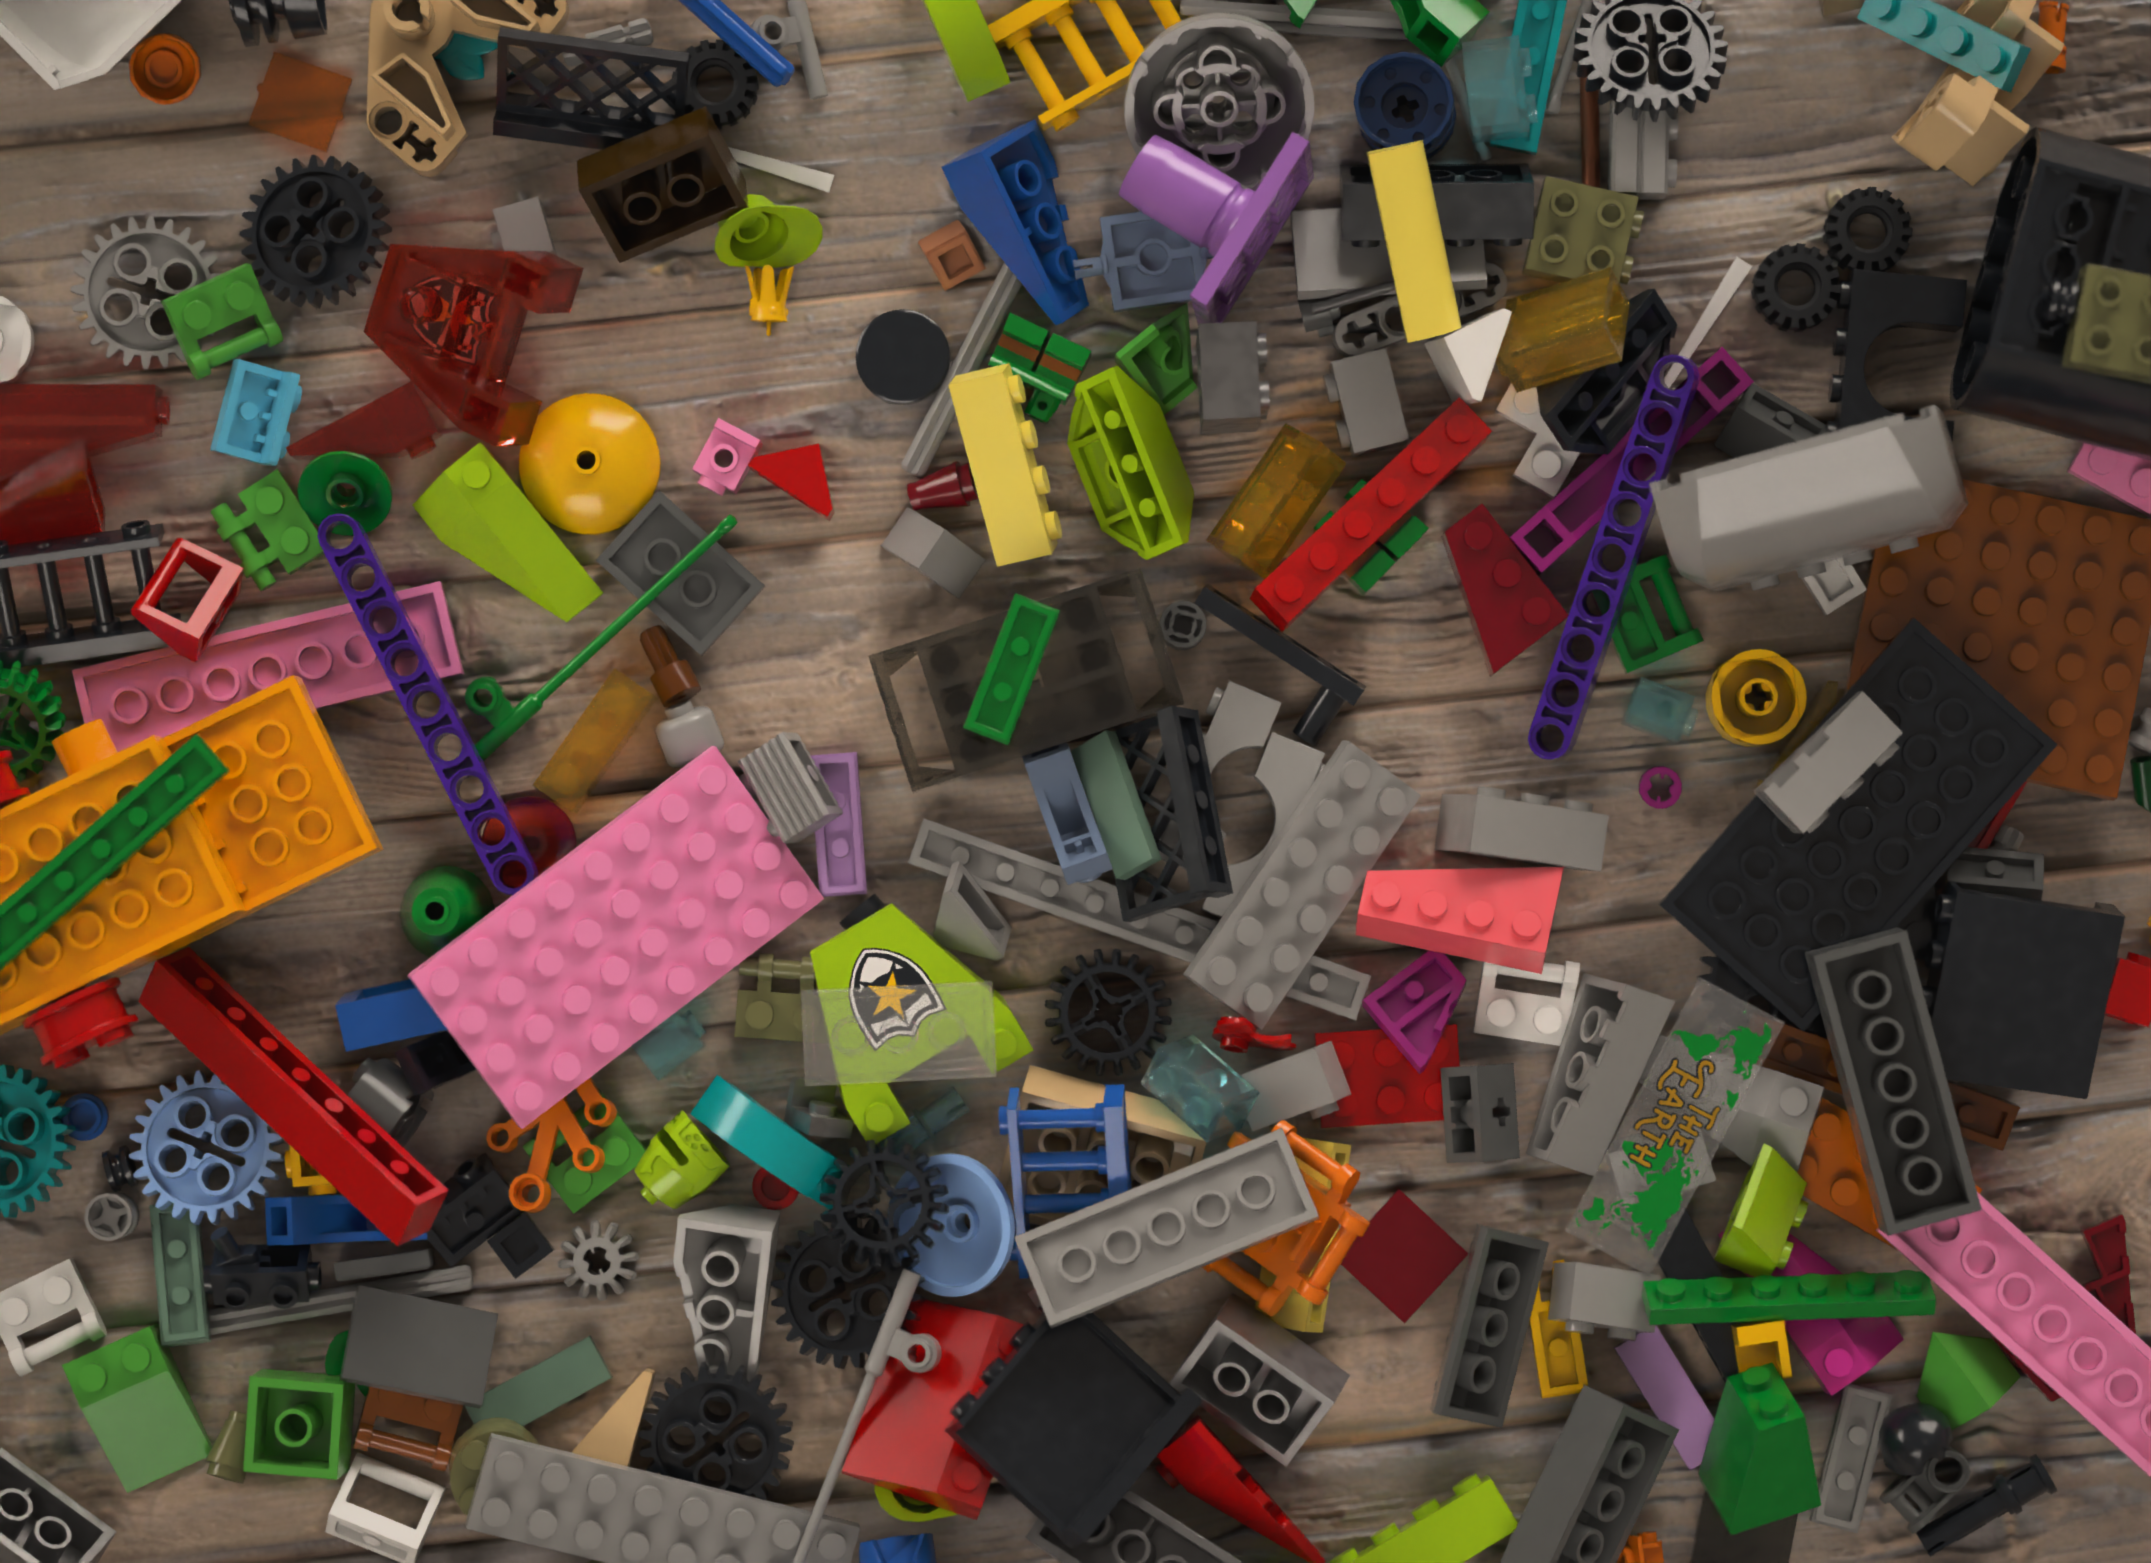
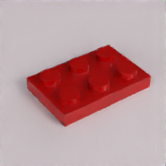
(1384, 1082)

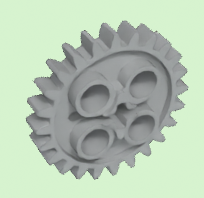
(161, 252)

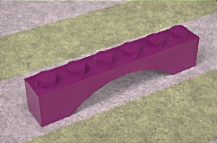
(1585, 498)

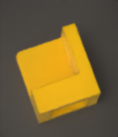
(1761, 1344)

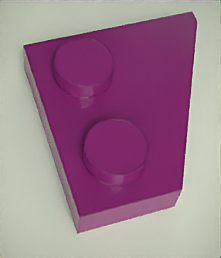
(1417, 1005)

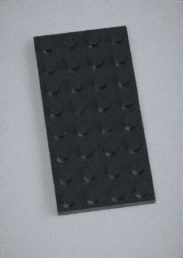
(1776, 893)

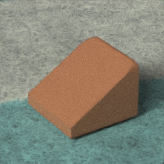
(951, 254)

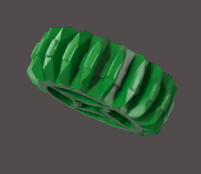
(27, 744)

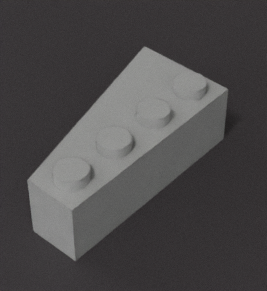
(1596, 1071)

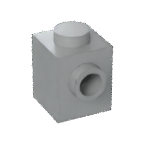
(523, 227)

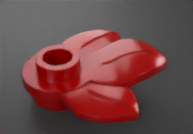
(1239, 1033)

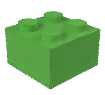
(299, 1424)

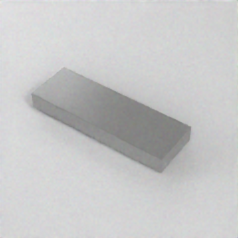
(1850, 1457)

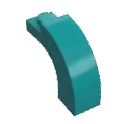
(766, 1139)

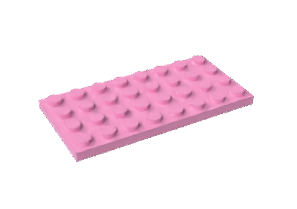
(616, 937)

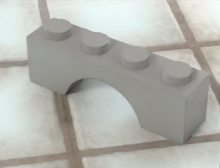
(1239, 723)
(1286, 776)

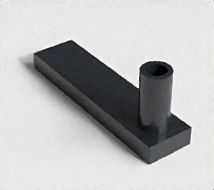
(1335, 683)

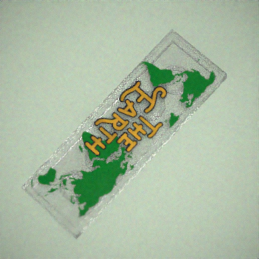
(1674, 1126)

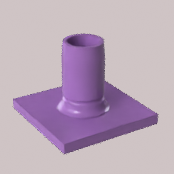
(1218, 213)

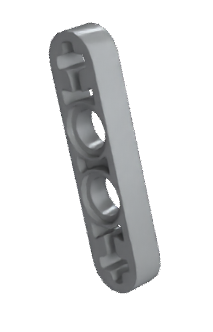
(1369, 343)

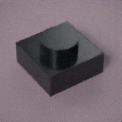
(520, 1245)

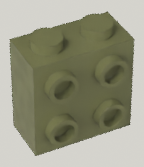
(1581, 232)
(2111, 324)

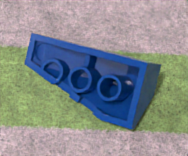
(1014, 205)

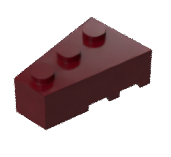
(1500, 589)

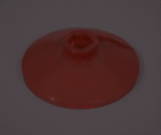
(536, 818)

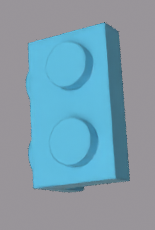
(256, 413)

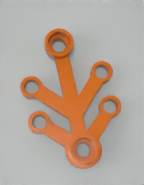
(557, 1117)

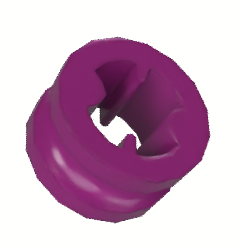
(1674, 789)

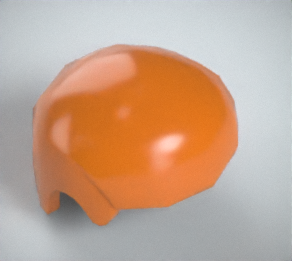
(165, 68)

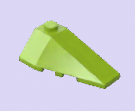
(495, 526)

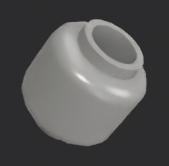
(687, 733)

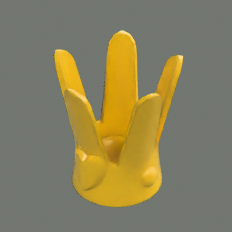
(766, 302)

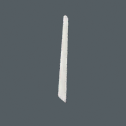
(800, 174)
(1723, 294)

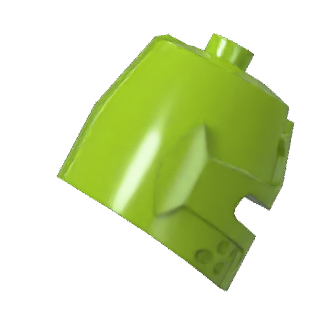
(679, 1163)

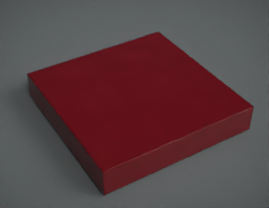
(1403, 1256)

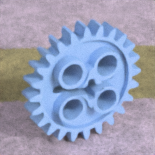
(190, 1185)

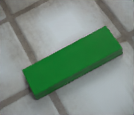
(1011, 669)

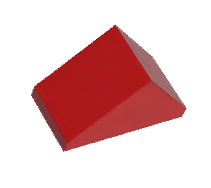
(800, 475)

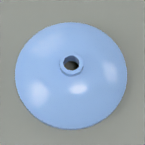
(962, 1257)

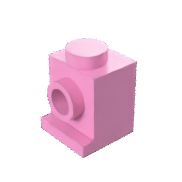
(743, 448)

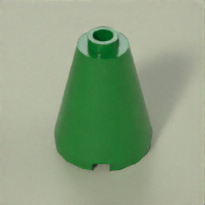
(463, 900)

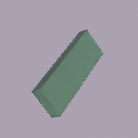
(1116, 805)
(179, 1279)
(545, 1385)

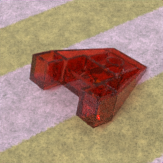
(456, 324)

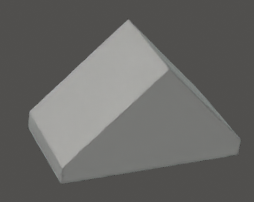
(933, 552)
(969, 918)

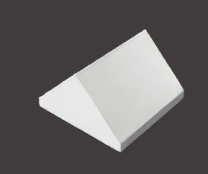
(1468, 355)

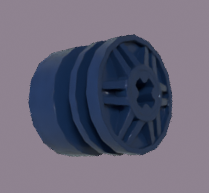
(1410, 81)

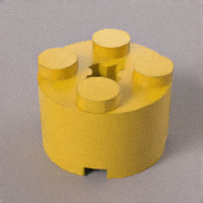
(1772, 676)

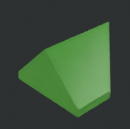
(1162, 359)
(1964, 1376)

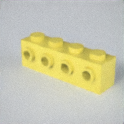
(1004, 464)

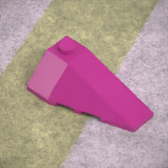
(1834, 1348)

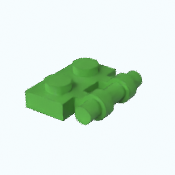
(282, 522)

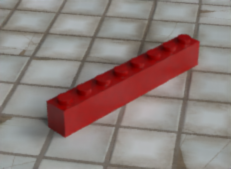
(293, 1096)

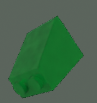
(1758, 1453)

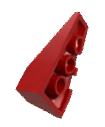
(1217, 1477)

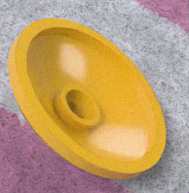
(610, 491)

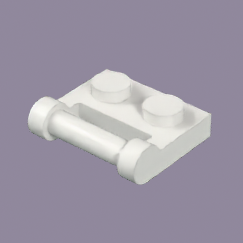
(1526, 1014)
(41, 1301)

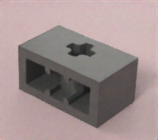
(1480, 1113)

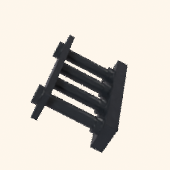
(60, 639)

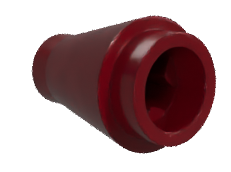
(944, 488)

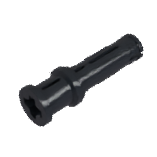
(2005, 1496)

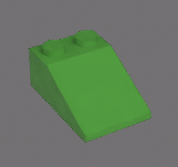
(139, 1408)

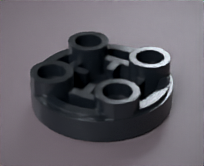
(902, 357)

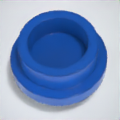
(87, 1115)

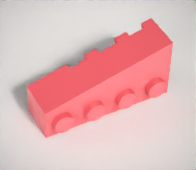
(1465, 913)

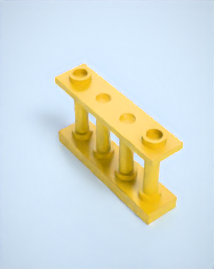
(1015, 33)

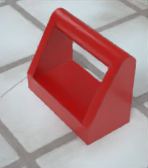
(190, 638)

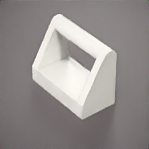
(377, 1531)

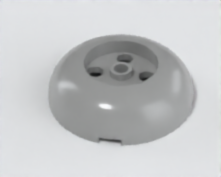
(1215, 46)

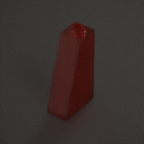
(51, 416)

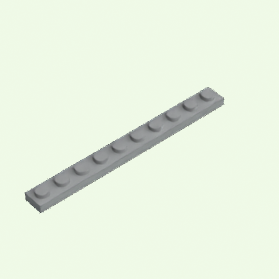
(1098, 907)

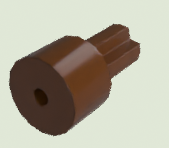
(672, 678)

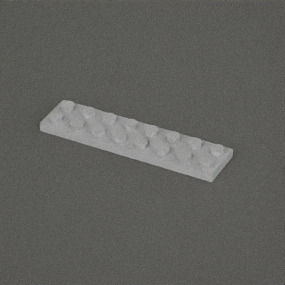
(636, 1514)

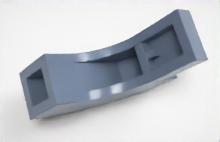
(1067, 814)

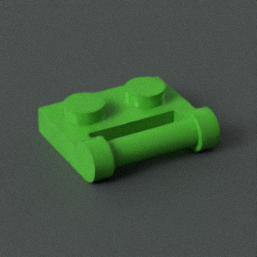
(215, 306)
(621, 1156)

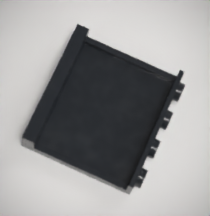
(2020, 989)
(1069, 1421)

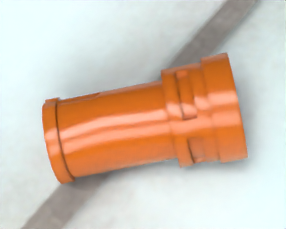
(2054, 21)

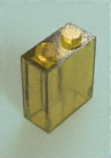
(1564, 330)

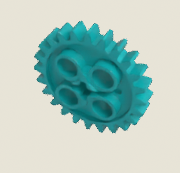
(19, 1100)

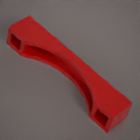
(1370, 514)

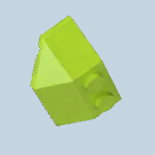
(1130, 464)

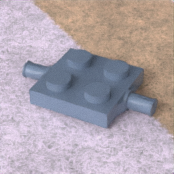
(1144, 262)

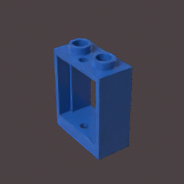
(384, 1015)

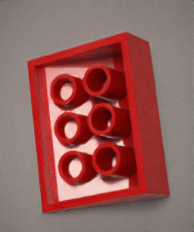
(904, 1421)

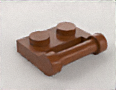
(412, 1410)

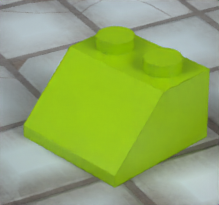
(1763, 1216)

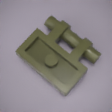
(769, 1013)

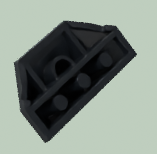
(1601, 405)

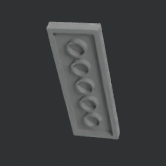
(1302, 884)
(1166, 1228)

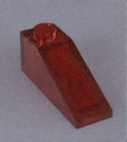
(382, 429)

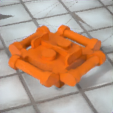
(1297, 1251)

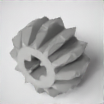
(613, 1254)

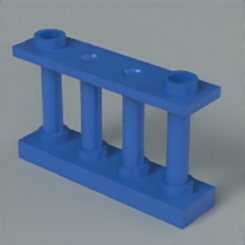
(1109, 1159)

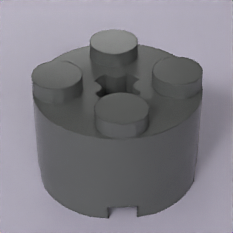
(388, 1099)

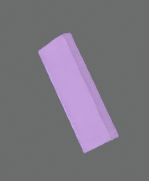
(841, 841)
(1668, 1392)

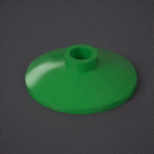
(323, 495)

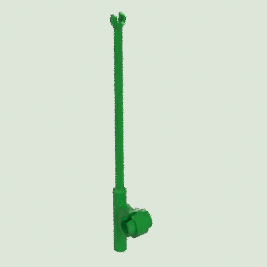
(509, 719)

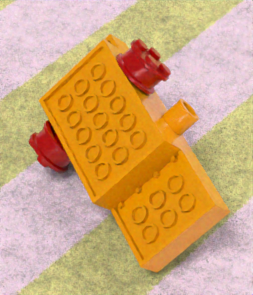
(247, 842)

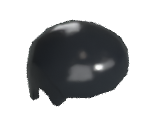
(1913, 1436)

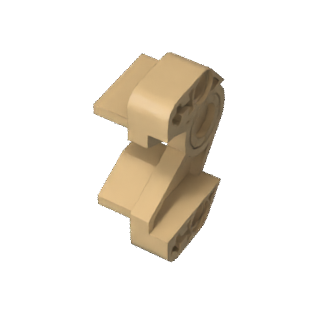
(407, 79)
(1967, 119)

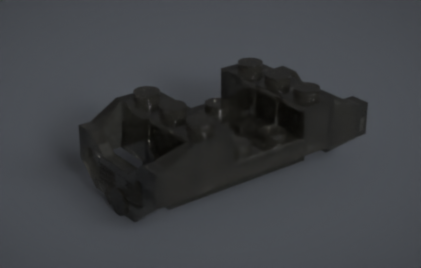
(1079, 672)

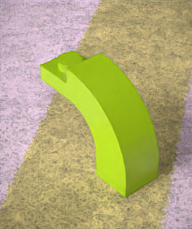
(968, 46)

